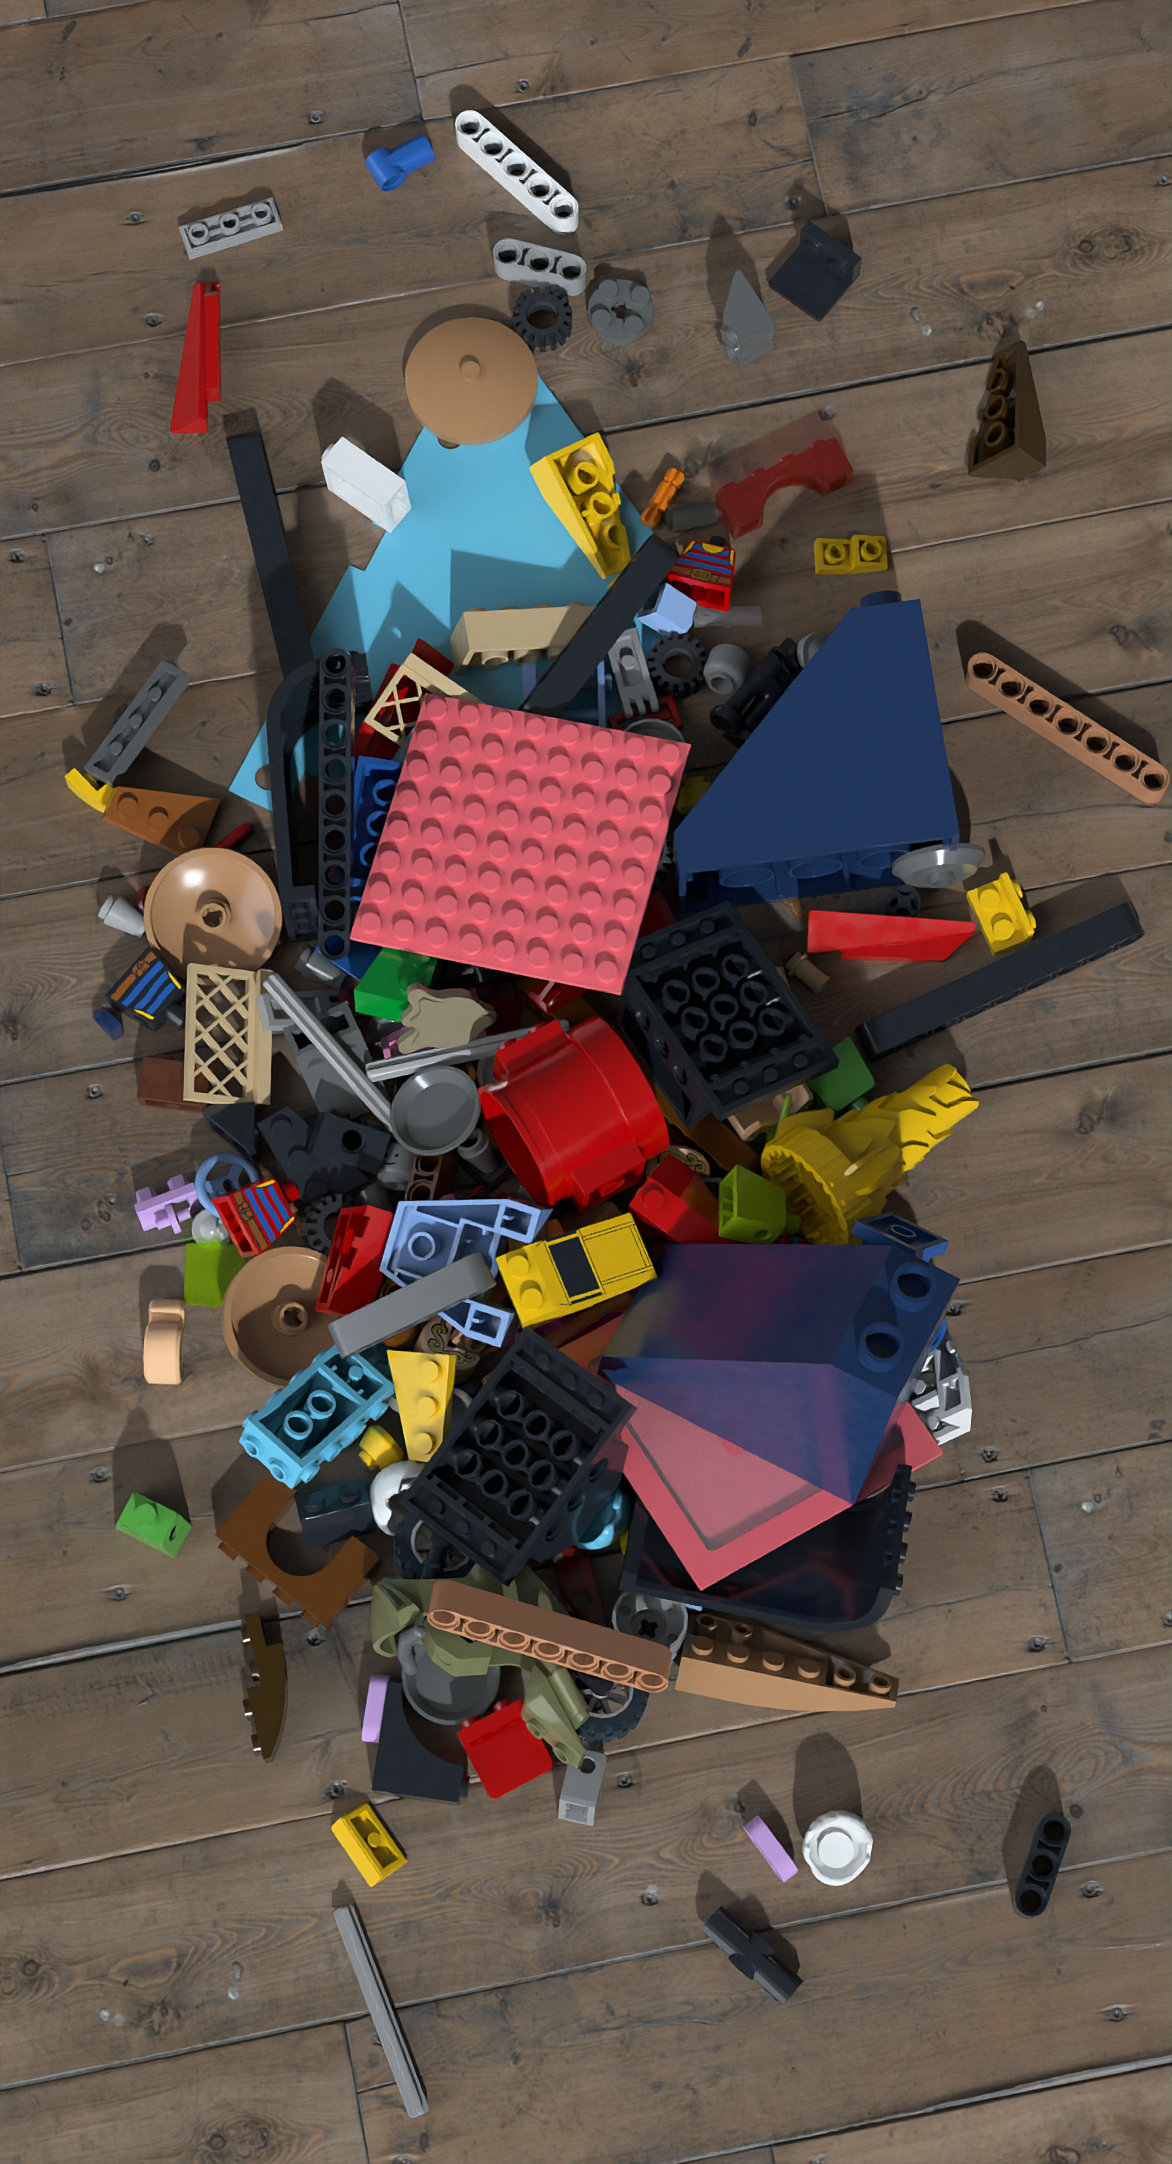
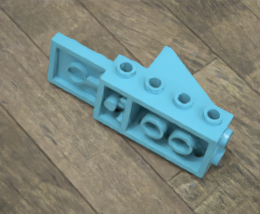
(319, 1412)

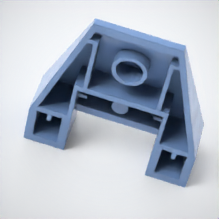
(441, 1232)

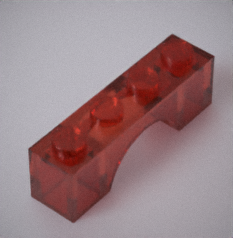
(818, 468)

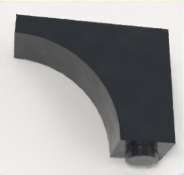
(406, 1766)

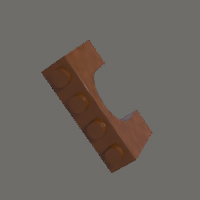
(318, 1595)

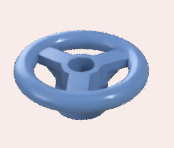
(215, 1187)

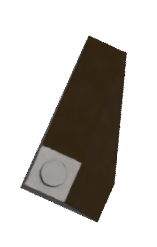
(1011, 426)

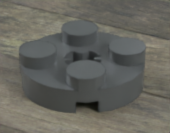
(621, 293)

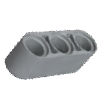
(529, 255)

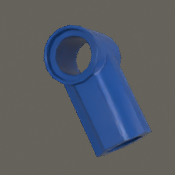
(392, 166)

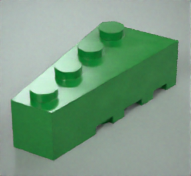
(385, 982)

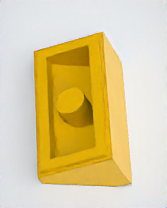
(368, 1844)

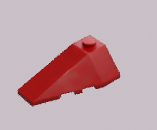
(679, 1205)

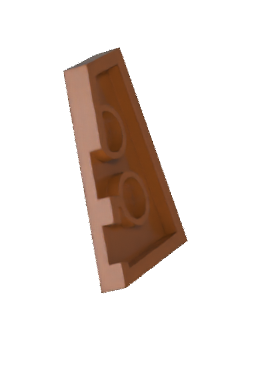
(162, 818)

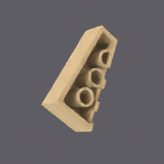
(514, 635)

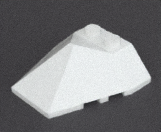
(943, 1393)

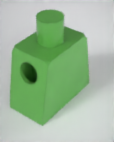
(845, 1086)
(153, 1524)

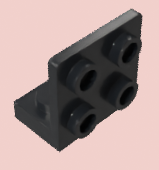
(816, 272)

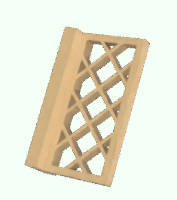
(423, 676)
(255, 1046)

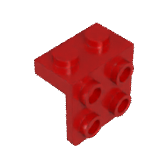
(504, 1749)

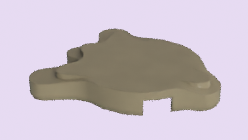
(442, 1018)

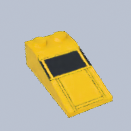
(575, 1270)

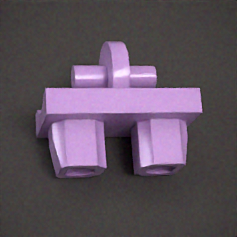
(168, 1207)

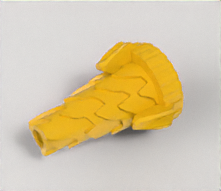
(849, 1165)

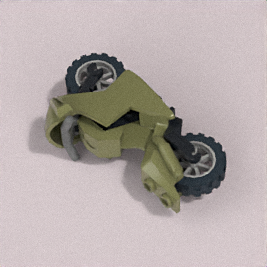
(558, 1700)

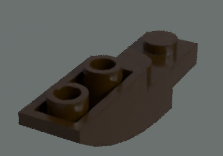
(269, 1700)

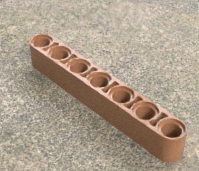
(1074, 742)
(549, 1636)

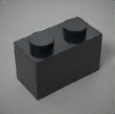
(335, 1513)

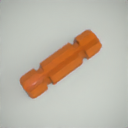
(662, 497)

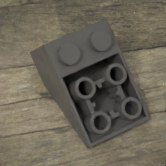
(322, 1079)

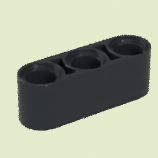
(1050, 1850)

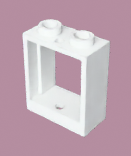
(365, 484)

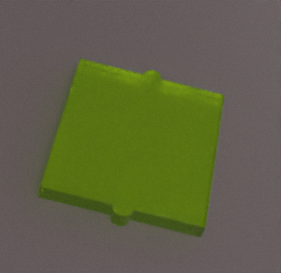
(209, 1272)

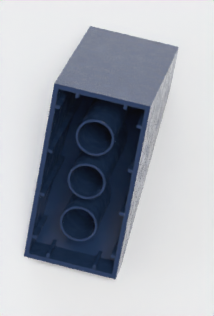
(831, 777)
(785, 1348)

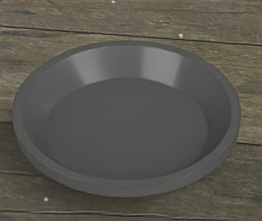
(938, 866)
(435, 1110)
(446, 1697)

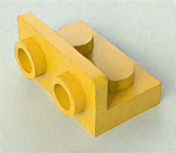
(1002, 914)

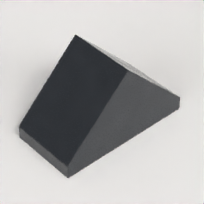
(237, 1127)

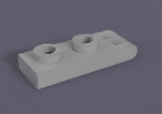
(632, 674)
(274, 1016)

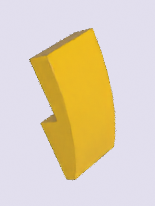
(850, 556)
(86, 789)

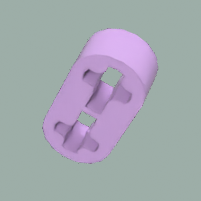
(375, 1707)
(770, 1848)

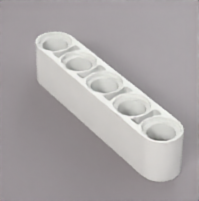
(521, 186)

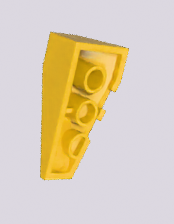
(583, 496)

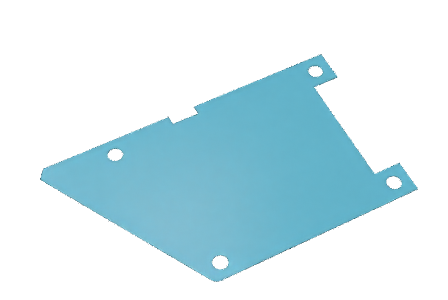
(467, 543)

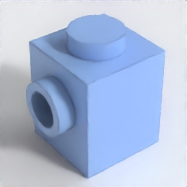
(667, 611)

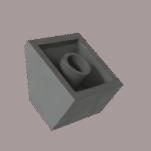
(746, 324)

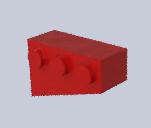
(354, 1260)

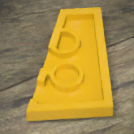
(423, 1398)

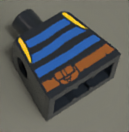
(149, 993)

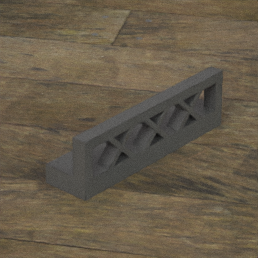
(137, 724)

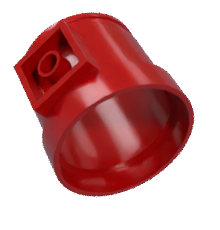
(572, 1113)

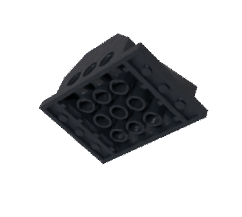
(716, 1018)
(525, 1461)

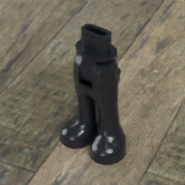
(767, 680)

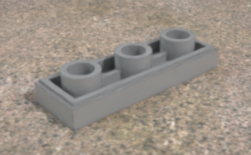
(213, 235)

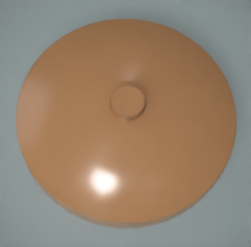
(471, 381)
(214, 912)
(272, 1316)

